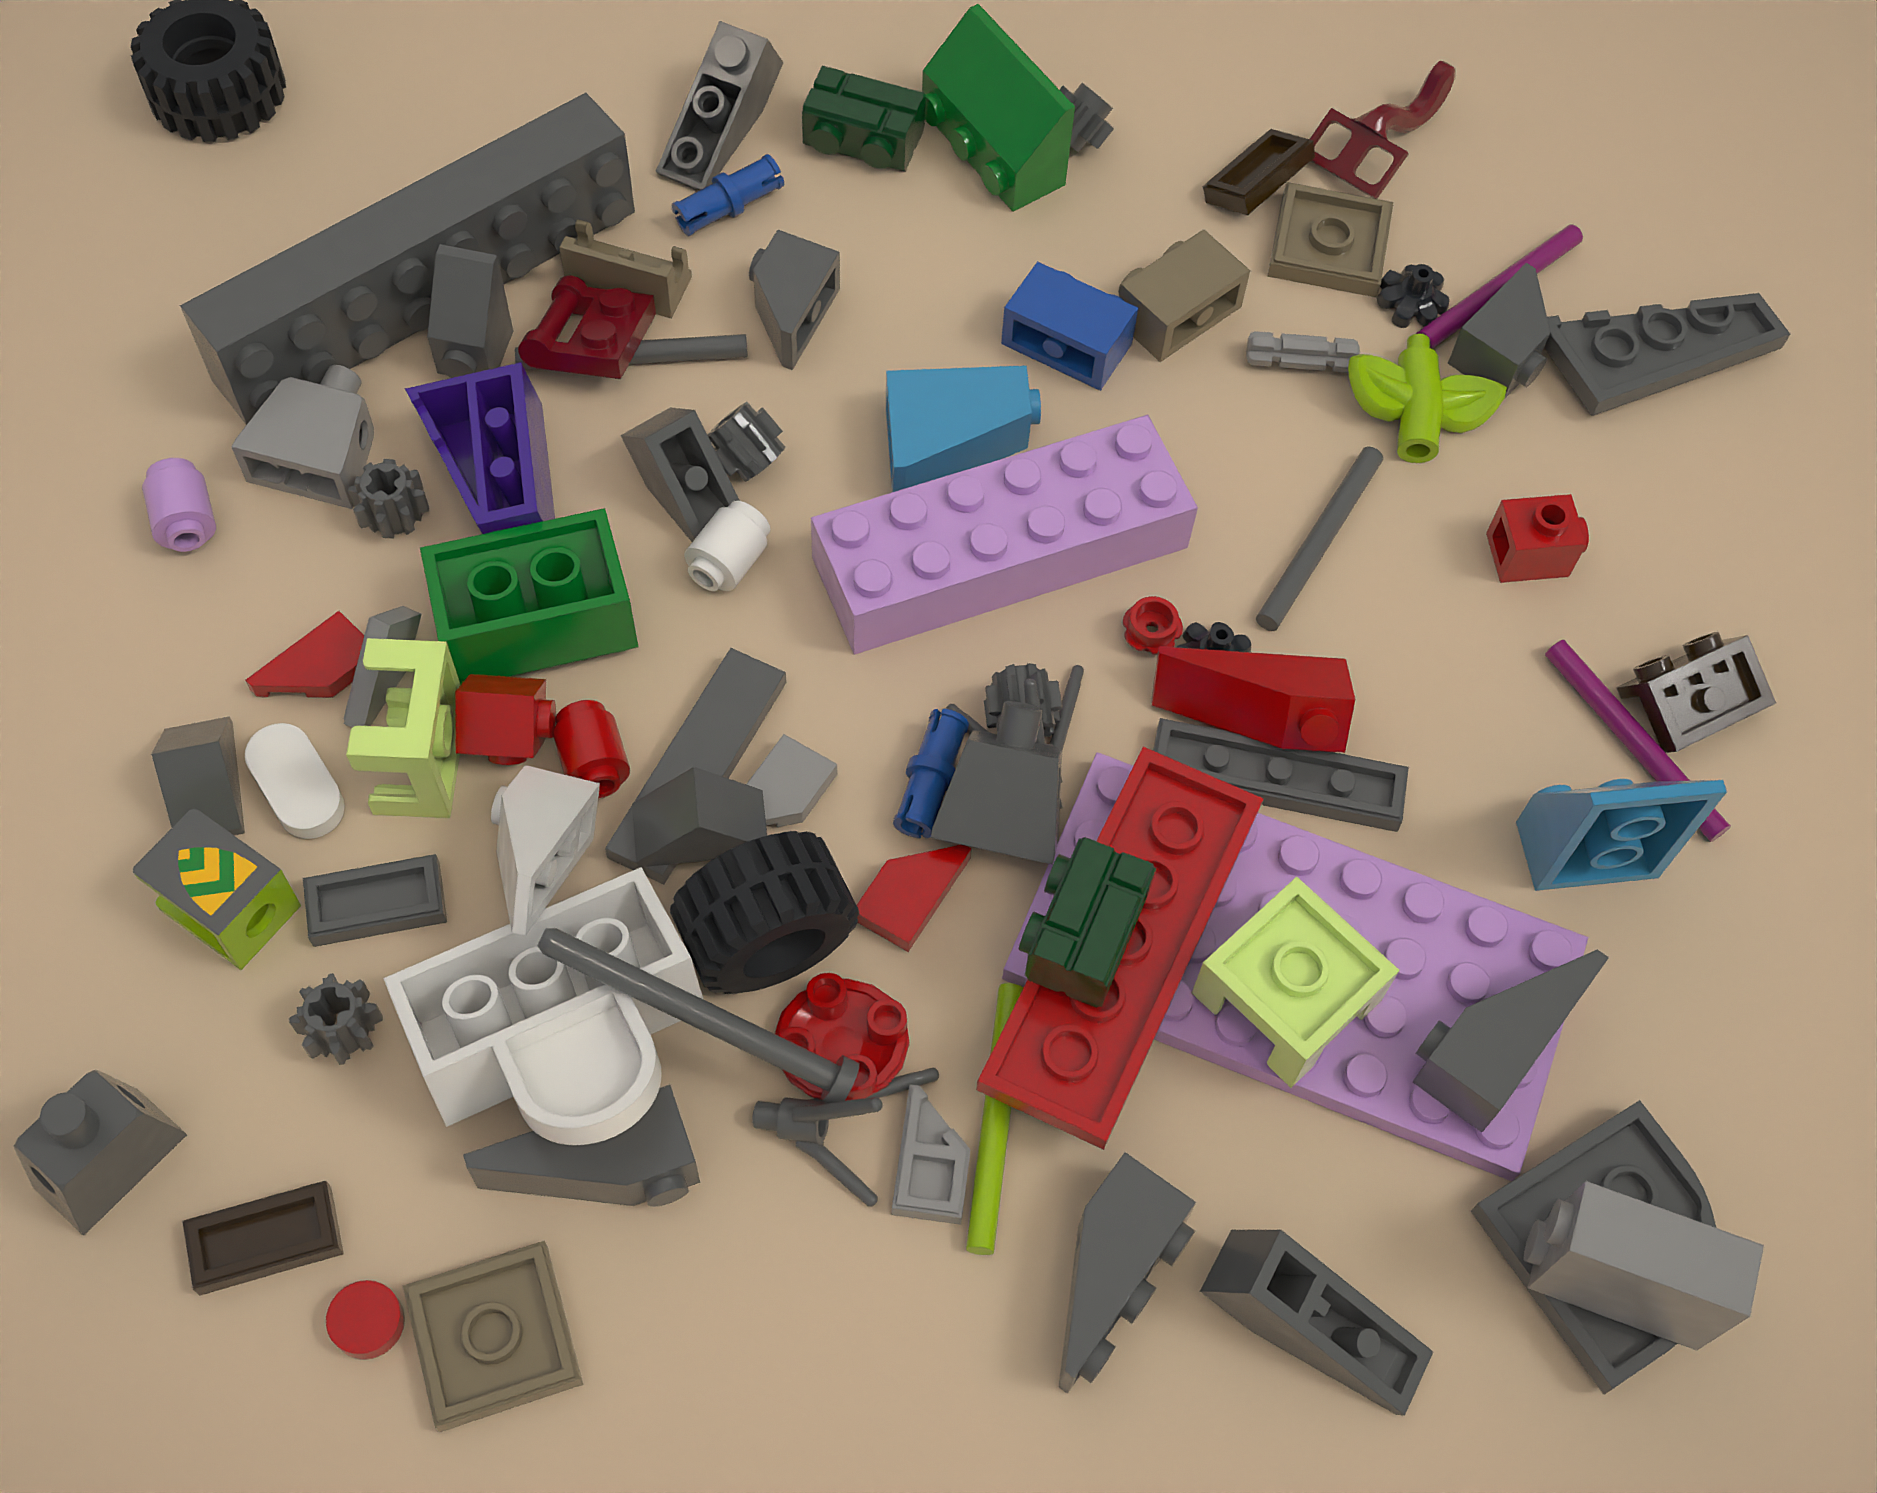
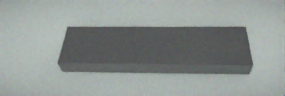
(709, 739)
(1292, 779)

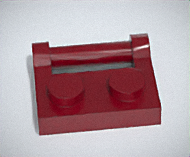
(604, 338)

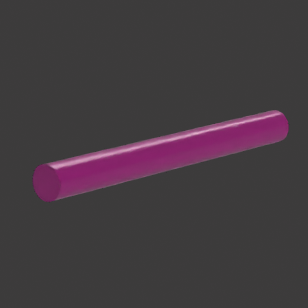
(1539, 258)
(1625, 726)

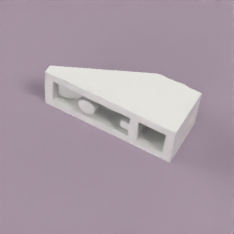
(542, 834)

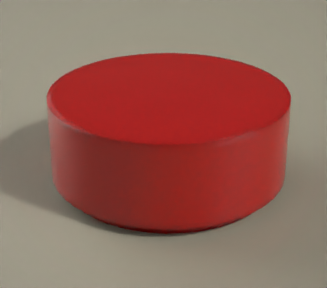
(365, 1319)

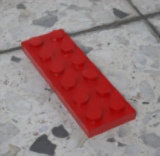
(1081, 1061)

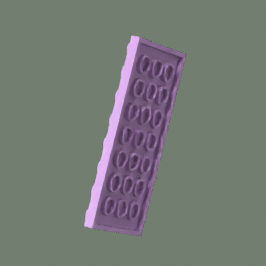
(1440, 938)

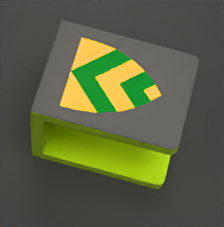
(217, 887)

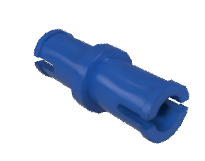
(727, 195)
(930, 773)

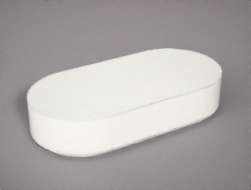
(294, 781)

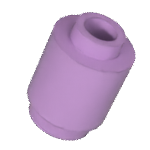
(178, 505)

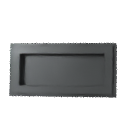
(374, 900)

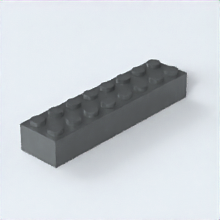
(373, 273)

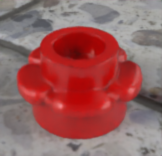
(1152, 612)

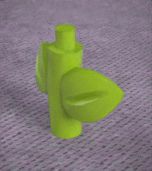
(1421, 398)

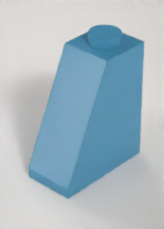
(956, 419)

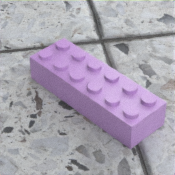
(1001, 533)

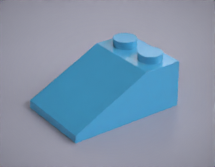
(1611, 830)

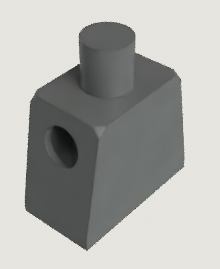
(1005, 790)
(94, 1147)

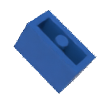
(1069, 325)

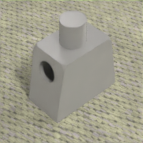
(309, 438)

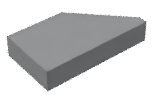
(371, 686)
(792, 781)
(930, 1165)

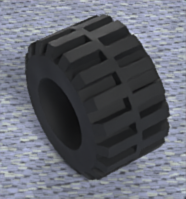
(208, 68)
(764, 912)

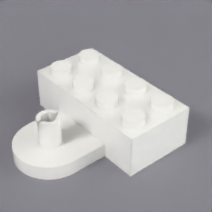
(520, 1025)

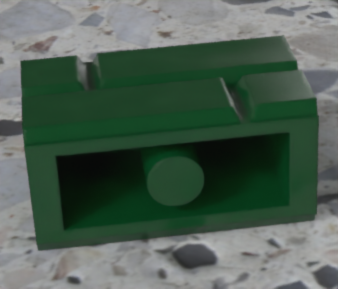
(863, 119)
(1087, 922)

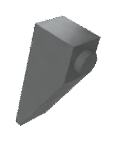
(1499, 1039)
(637, 1166)
(1316, 1316)

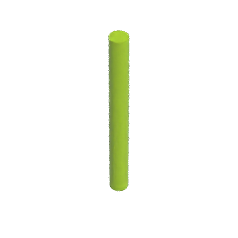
(991, 1147)

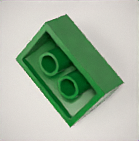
(999, 111)
(530, 596)

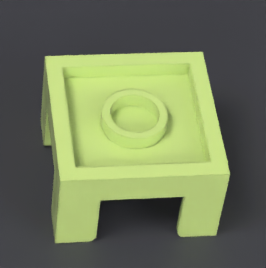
(418, 732)
(1296, 977)

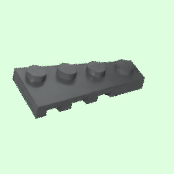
(1659, 348)

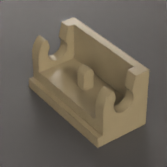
(616, 267)

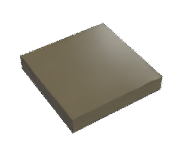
(1331, 239)
(492, 1336)

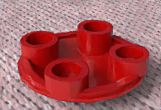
(852, 1021)

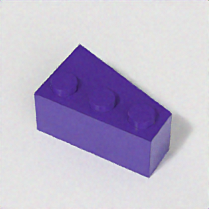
(491, 443)

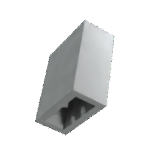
(1643, 1266)

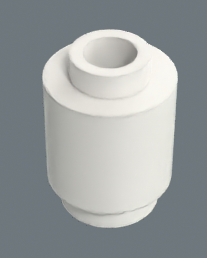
(727, 546)

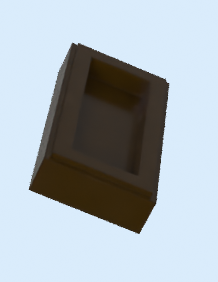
(1259, 171)
(262, 1237)

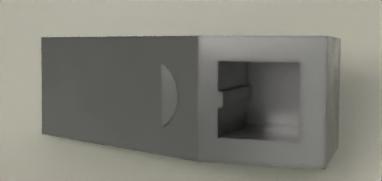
(720, 105)
(1118, 1244)

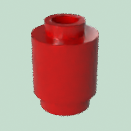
(591, 745)

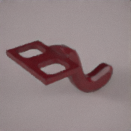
(1371, 130)

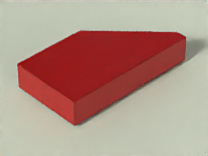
(314, 665)
(910, 892)

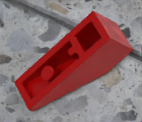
(1259, 695)

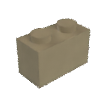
(1184, 293)

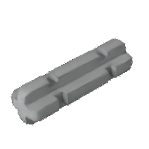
(1300, 351)

